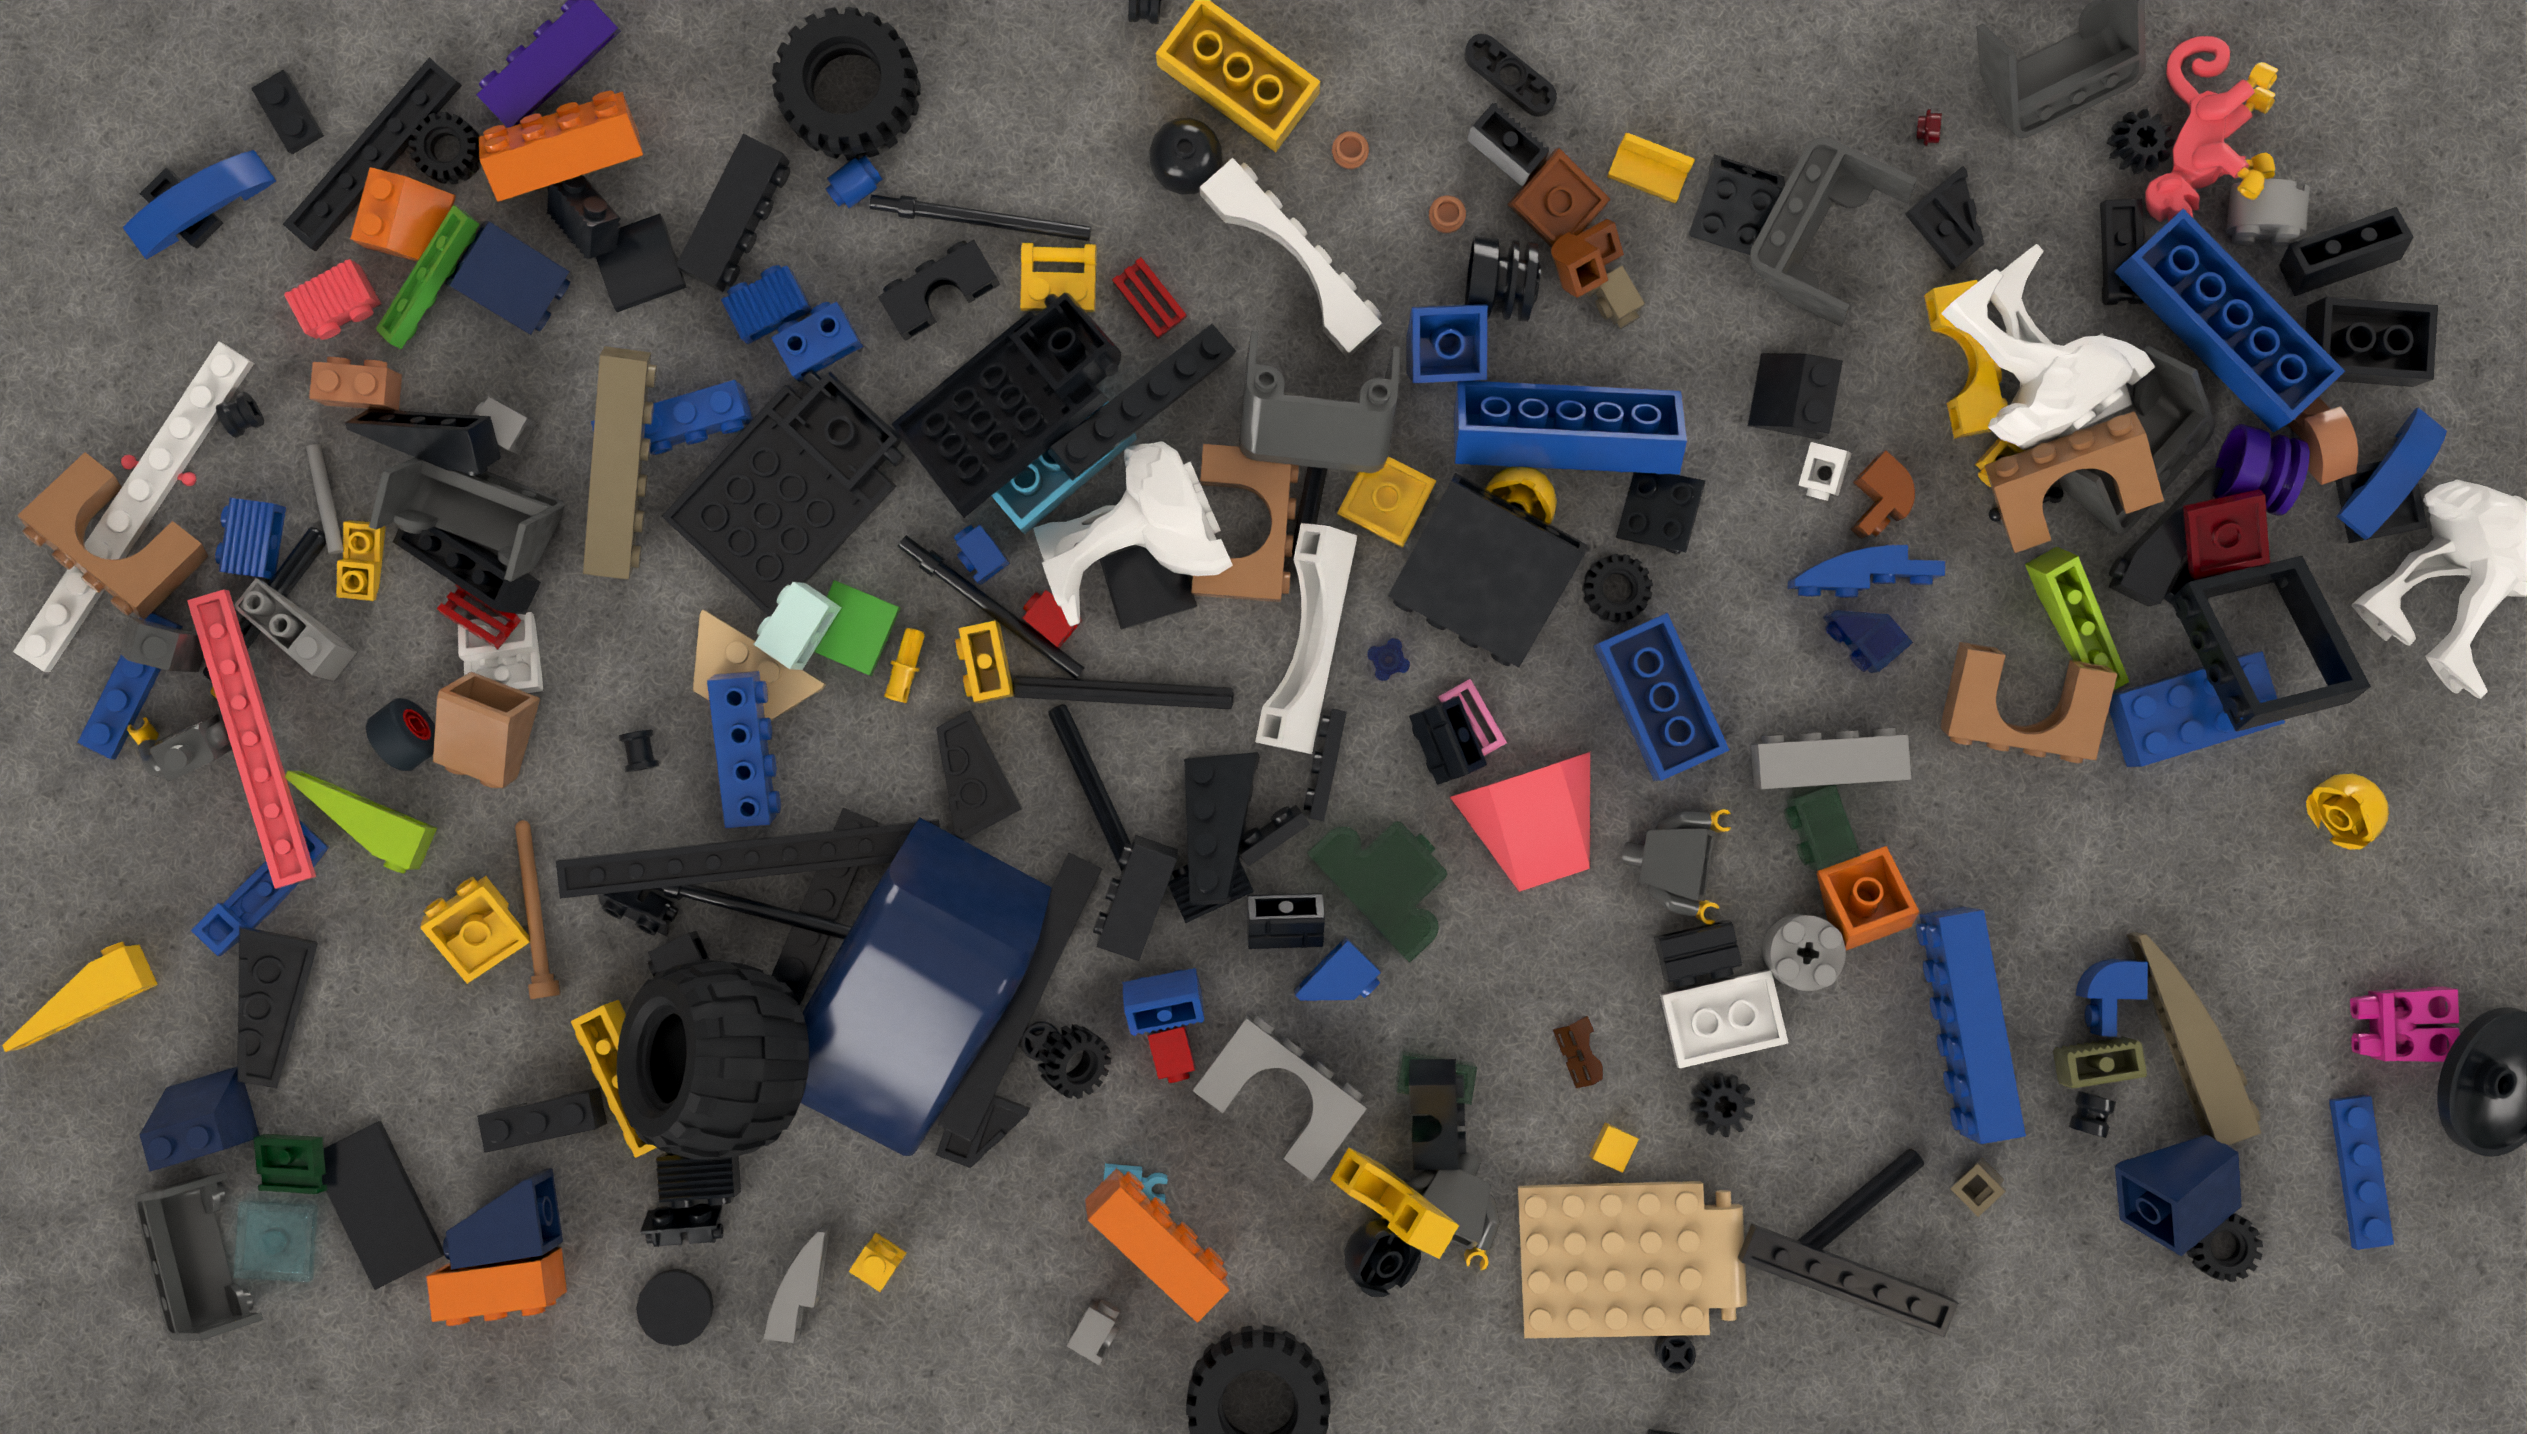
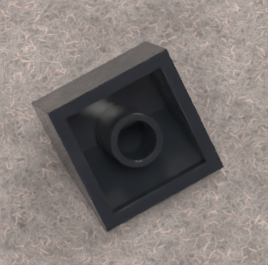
(1795, 394)

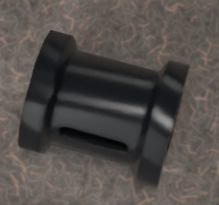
(638, 750)

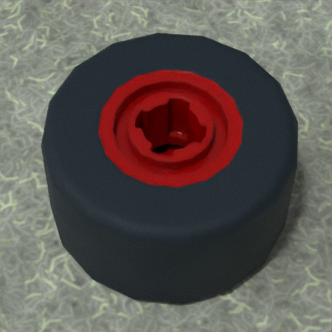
(401, 734)

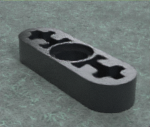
(1509, 59)

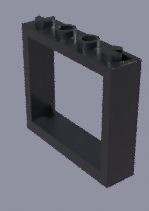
(2314, 621)

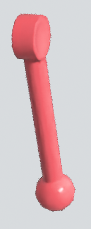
(187, 478)

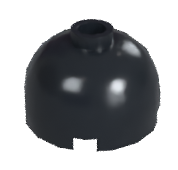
(1185, 155)
(1379, 1258)

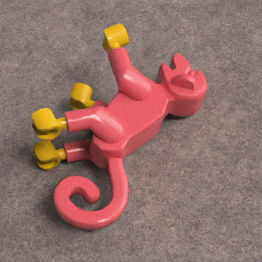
(2200, 148)

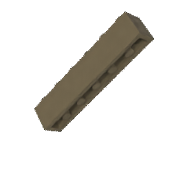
(617, 462)

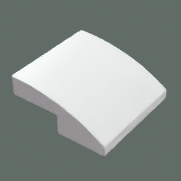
(513, 663)

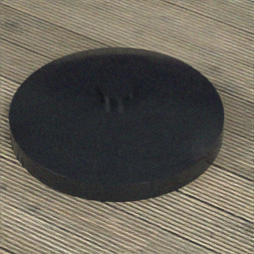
(2486, 1084)

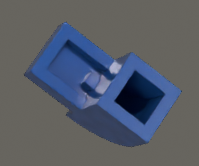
(2105, 984)

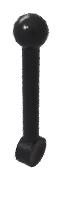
(2054, 495)

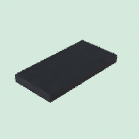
(378, 1206)

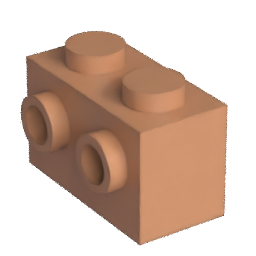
(355, 385)

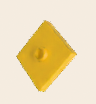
(1387, 500)

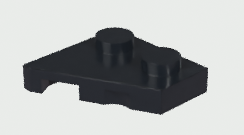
(1949, 220)
(997, 1122)

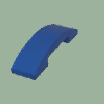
(195, 199)
(2395, 476)
(250, 902)

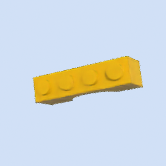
(1981, 395)
(1408, 1212)

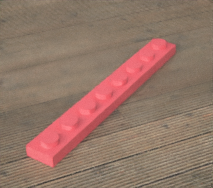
(251, 738)

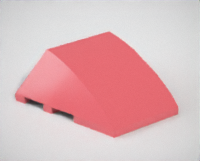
(1535, 821)

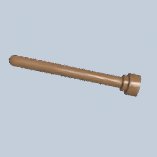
(542, 982)

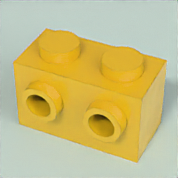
(985, 662)

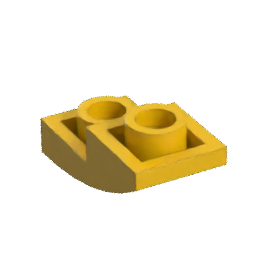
(362, 561)

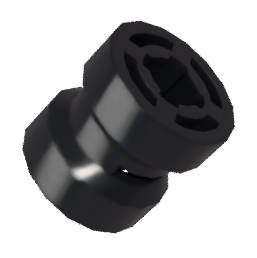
(2095, 1106)

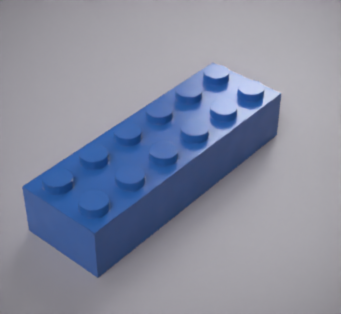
(2229, 321)
(1569, 427)
(1970, 1025)

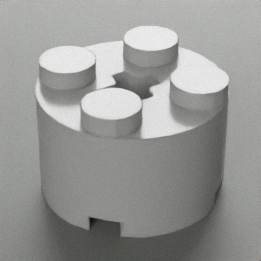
(2274, 216)
(1807, 972)

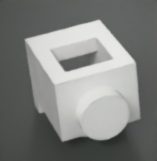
(1817, 458)

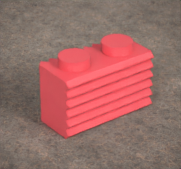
(333, 300)

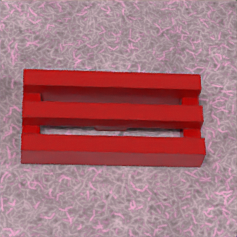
(1129, 273)
(456, 599)

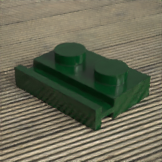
(290, 1163)

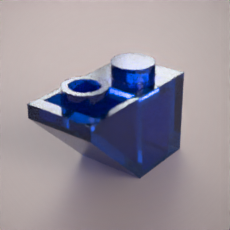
(1870, 636)

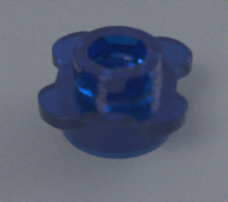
(1391, 649)

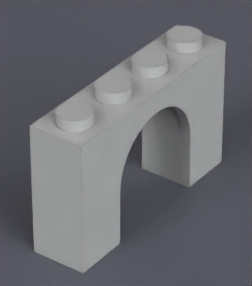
(1333, 1107)

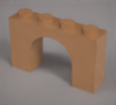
(2025, 477)
(1261, 573)
(135, 582)
(2070, 730)

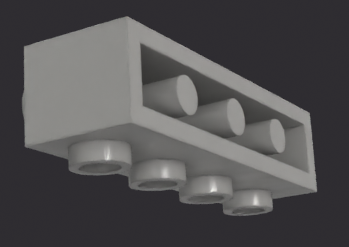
(1830, 761)

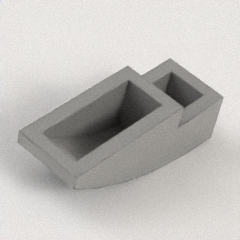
(798, 1289)

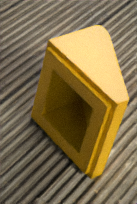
(1613, 1147)

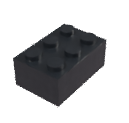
(2376, 339)

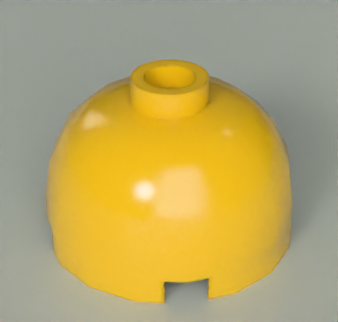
(1527, 490)
(2350, 809)

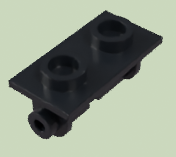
(649, 915)
(665, 1225)

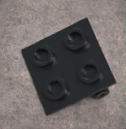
(1661, 510)

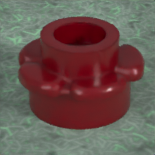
(1929, 127)

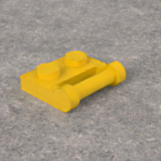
(1038, 285)

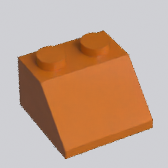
(399, 214)
(1866, 898)

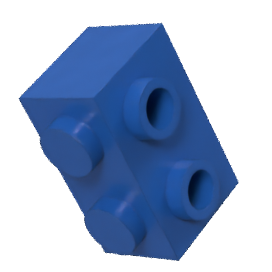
(816, 340)

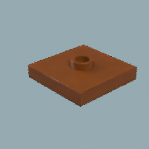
(1558, 199)

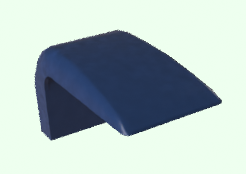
(919, 986)

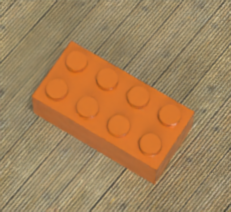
(559, 145)
(1157, 1243)

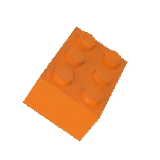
(496, 1288)

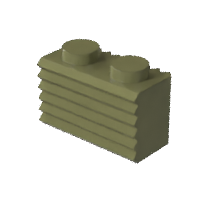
(2099, 1062)

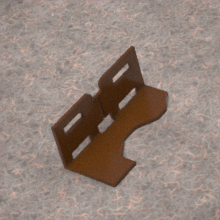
(1581, 1031)

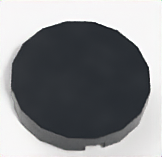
(674, 1307)

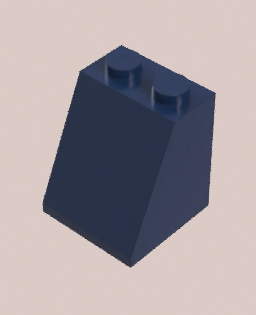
(509, 278)
(198, 1120)
(2179, 1191)
(511, 1227)

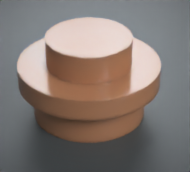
(1350, 150)
(1447, 214)

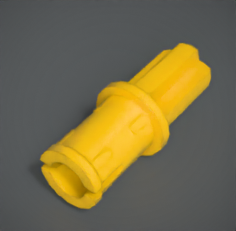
(905, 666)

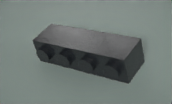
(734, 213)

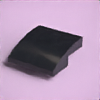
(641, 264)
(1144, 588)

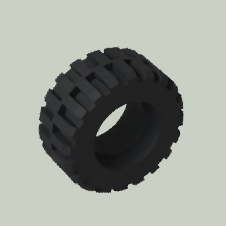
(818, 45)
(1258, 1351)

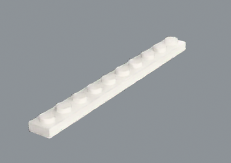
(136, 503)

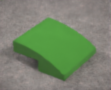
(859, 628)

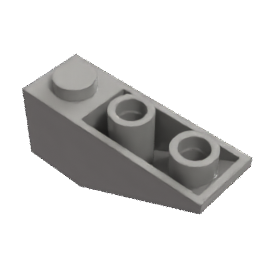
(295, 631)

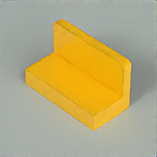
(1650, 167)

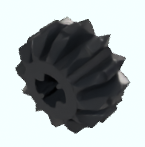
(2127, 139)
(1729, 1091)

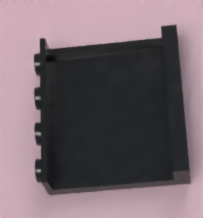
(1487, 571)

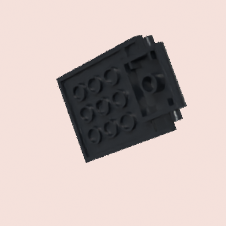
(1010, 402)
(789, 488)

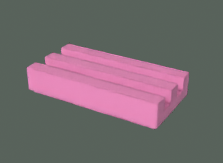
(1456, 691)

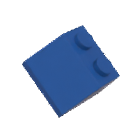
(1447, 343)
(1340, 976)

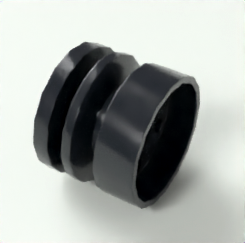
(1503, 278)

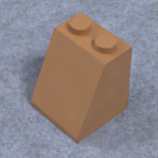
(483, 729)

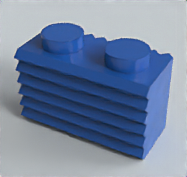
(766, 303)
(250, 538)
(1163, 1001)

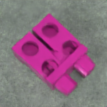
(2394, 1023)

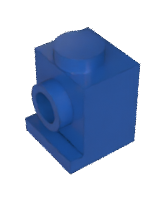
(980, 553)

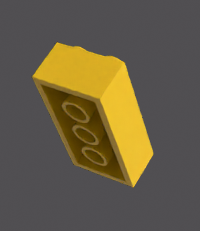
(1238, 73)

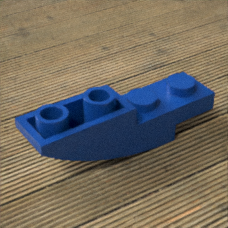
(1853, 570)

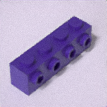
(547, 62)

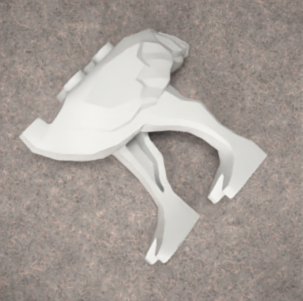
(2058, 383)
(1158, 511)
(2476, 536)

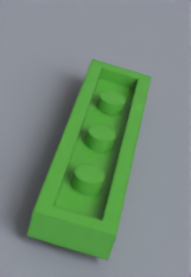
(427, 277)

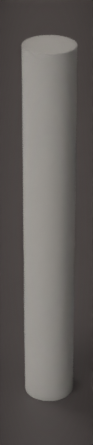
(324, 499)

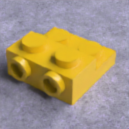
(473, 928)

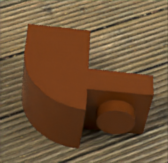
(1583, 257)
(1891, 490)

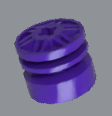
(2263, 463)

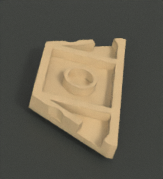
(727, 650)

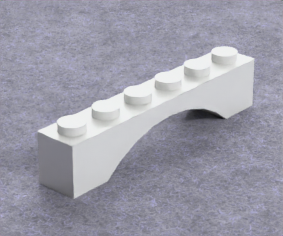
(1242, 202)
(1323, 568)

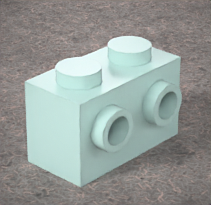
(796, 625)

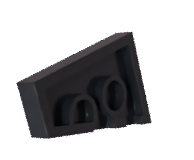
(974, 778)

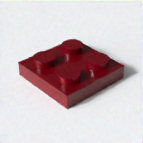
(2226, 534)

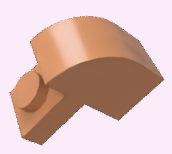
(2329, 439)

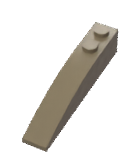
(2199, 1050)

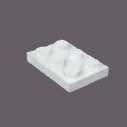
(1724, 1018)

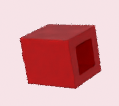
(1048, 618)
(1172, 1053)

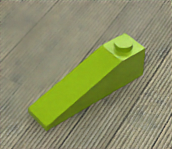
(2074, 610)
(379, 829)

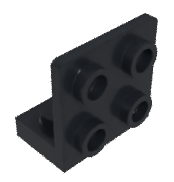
(1735, 204)

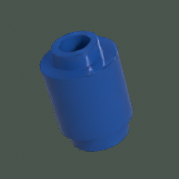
(853, 182)

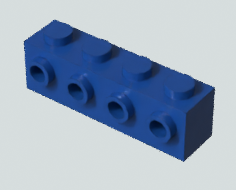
(697, 415)
(742, 749)

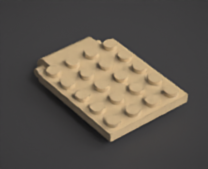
(1628, 1259)

